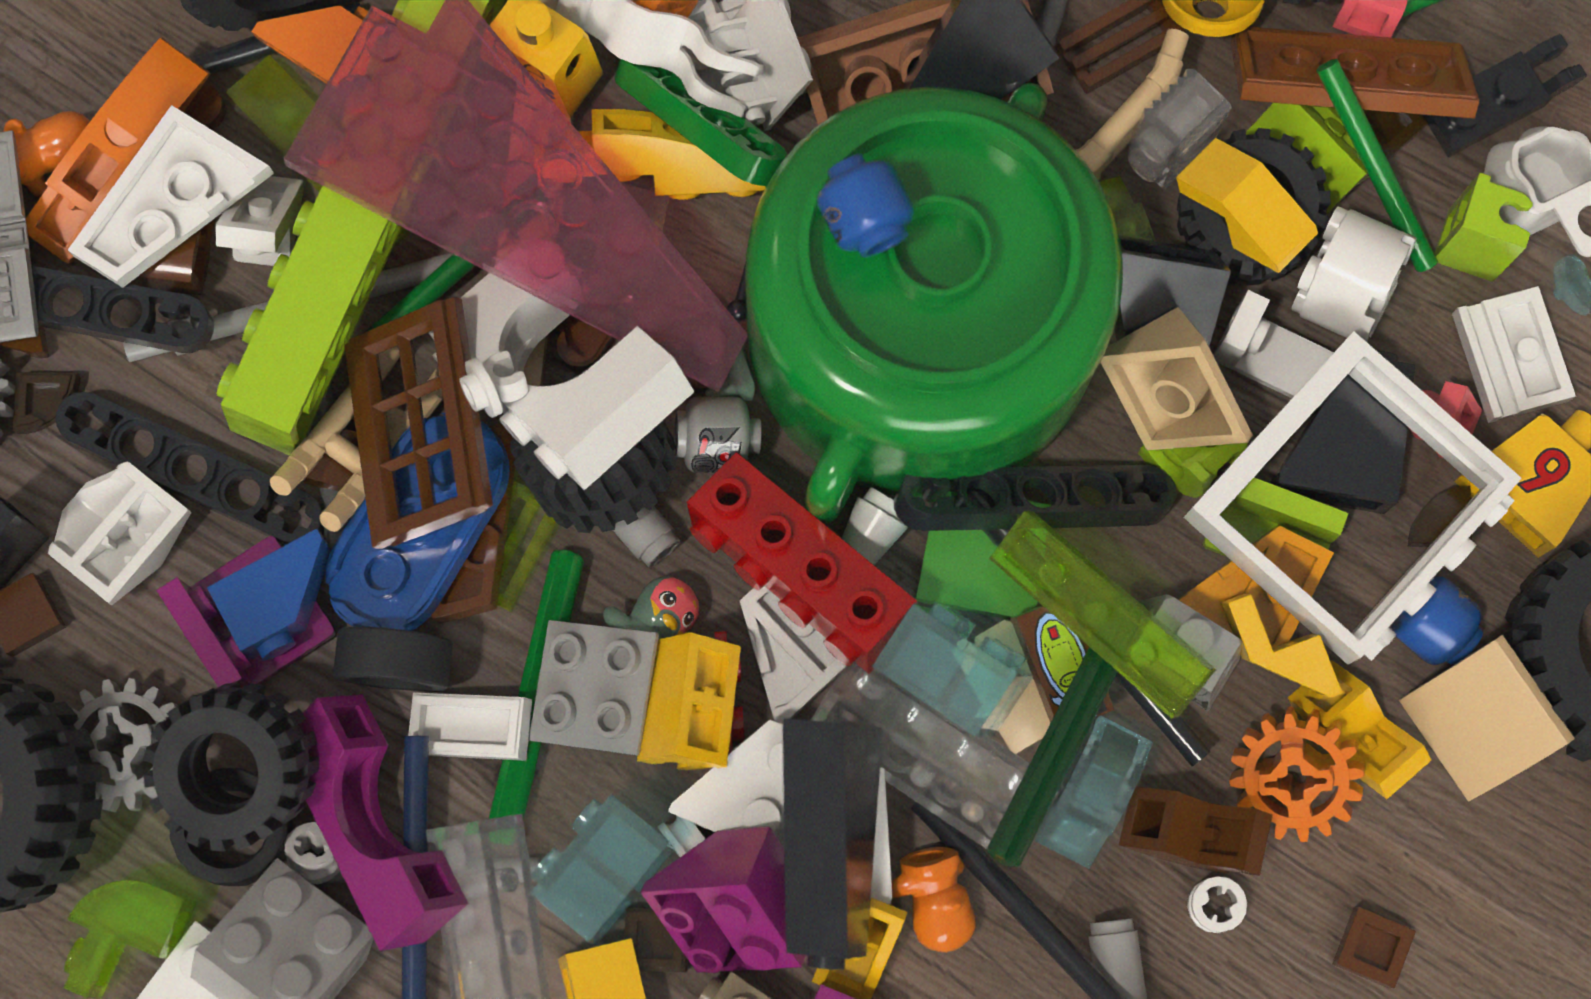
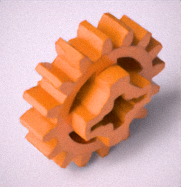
(1322, 773)

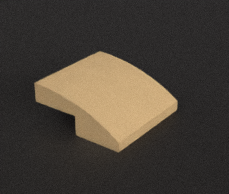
(1486, 719)

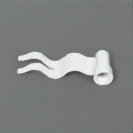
(658, 41)

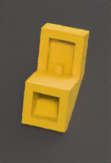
(1257, 209)
(1298, 660)
(1386, 749)

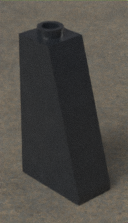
(829, 837)

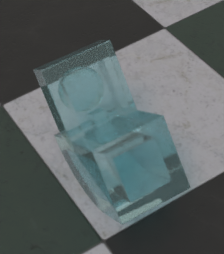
(1095, 791)

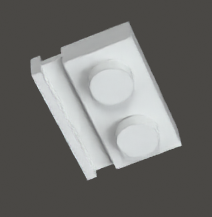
(1513, 354)

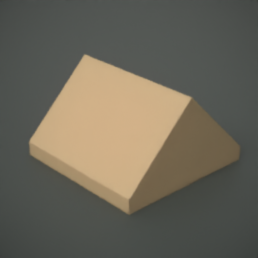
(1174, 386)

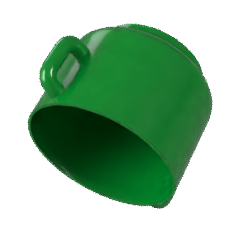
(961, 336)

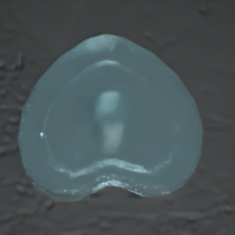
(1573, 284)

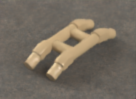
(1120, 127)
(327, 439)

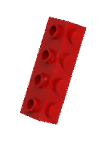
(798, 561)

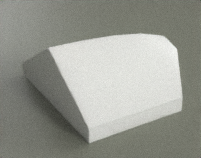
(117, 531)

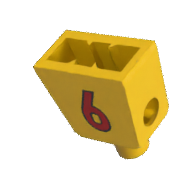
(1553, 479)

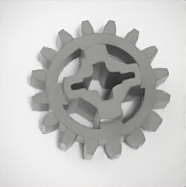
(116, 719)

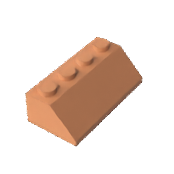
(874, 55)

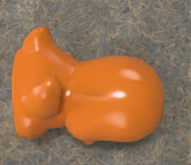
(44, 146)
(941, 905)

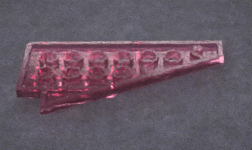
(485, 165)

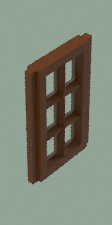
(372, 428)

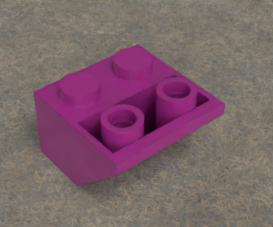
(727, 902)

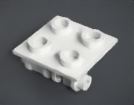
(765, 36)

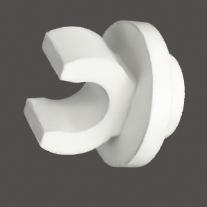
(488, 384)

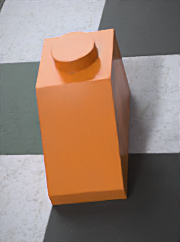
(312, 38)

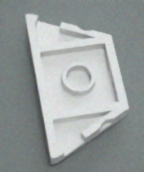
(752, 796)

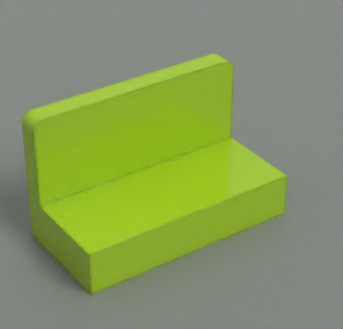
(1324, 136)
(1265, 506)

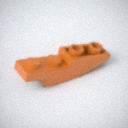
(110, 143)

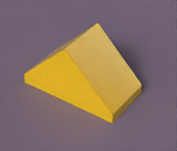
(863, 973)

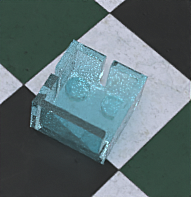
(953, 670)
(599, 868)

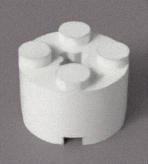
(1352, 274)

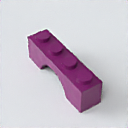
(397, 890)

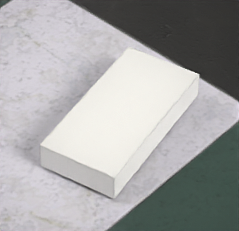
(472, 725)

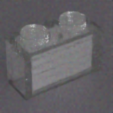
(1177, 128)

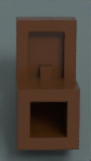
(1195, 831)

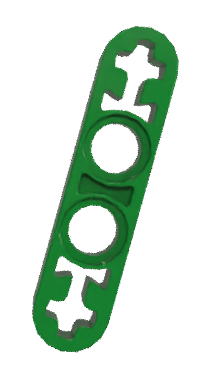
(719, 134)

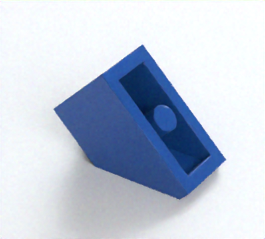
(273, 596)

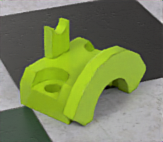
(1193, 466)

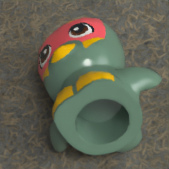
(663, 607)

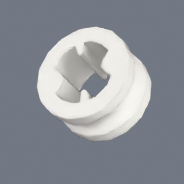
(682, 835)
(312, 868)
(1234, 912)

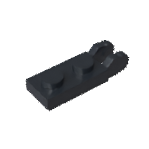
(1506, 96)

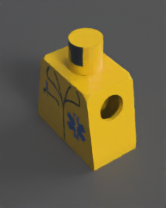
(546, 47)

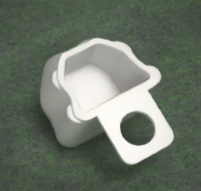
(1553, 172)

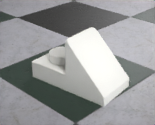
(262, 221)

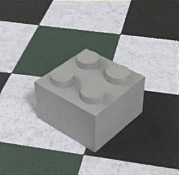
(282, 943)

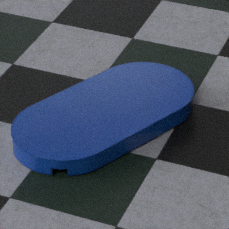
(408, 581)

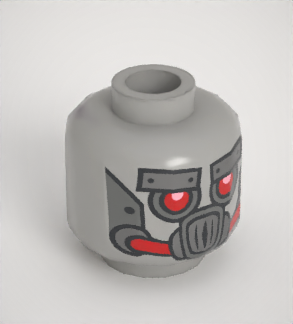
(714, 431)

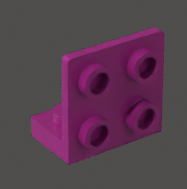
(211, 638)

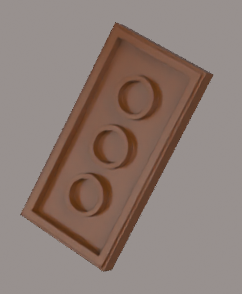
(1381, 70)

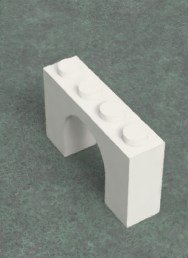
(589, 419)

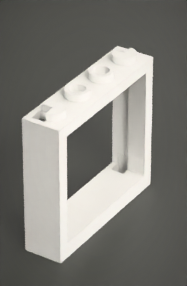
(1426, 420)

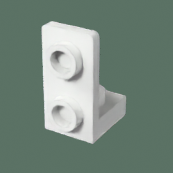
(1267, 350)

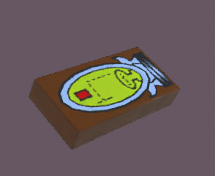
(1052, 656)

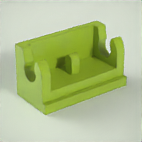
(1476, 236)

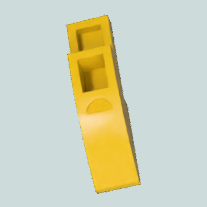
(643, 144)

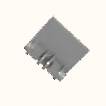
(594, 687)

